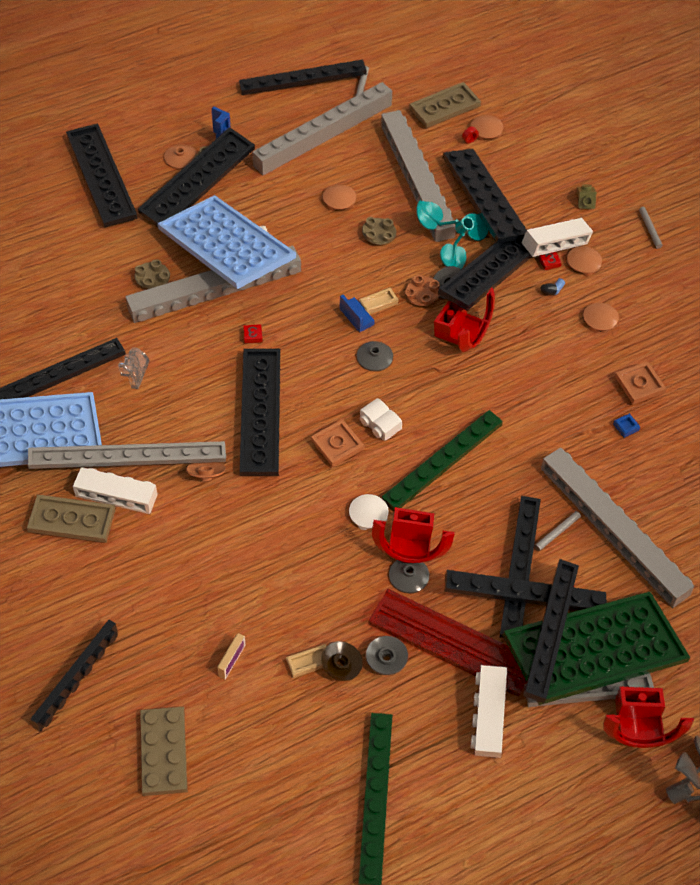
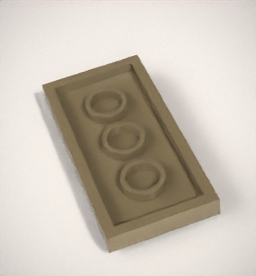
(445, 105)
(71, 518)
(163, 751)

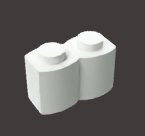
(380, 419)

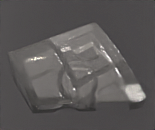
(134, 366)

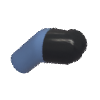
(552, 289)

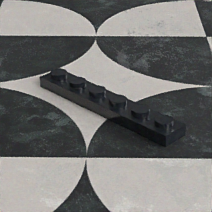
(70, 681)

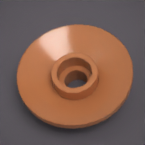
(179, 156)
(205, 471)

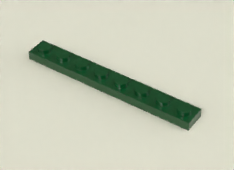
(442, 460)
(375, 800)

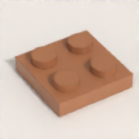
(640, 382)
(337, 443)

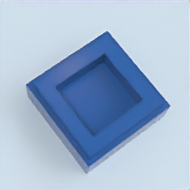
(626, 425)

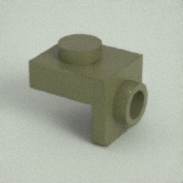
(587, 196)

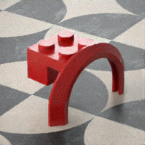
(462, 328)
(411, 537)
(640, 719)

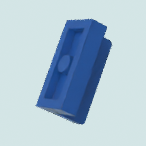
(220, 121)
(356, 313)

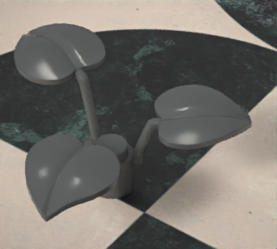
(683, 788)

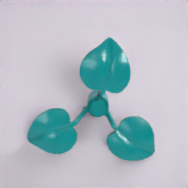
(431, 214)

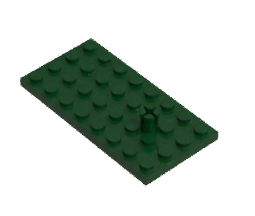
(603, 646)

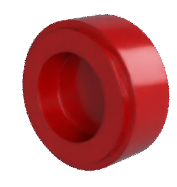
(470, 135)

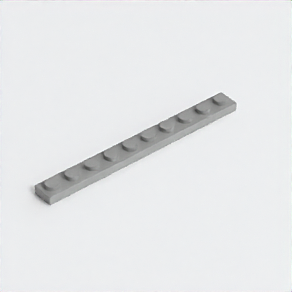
(126, 454)

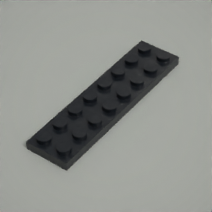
(101, 175)
(197, 177)
(485, 195)
(484, 272)
(260, 413)

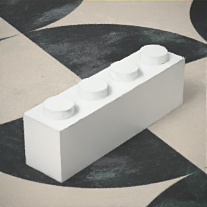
(557, 237)
(115, 490)
(490, 711)

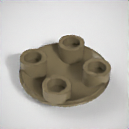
(379, 230)
(152, 274)

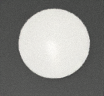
(367, 509)

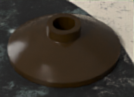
(345, 654)

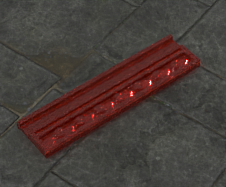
(444, 638)

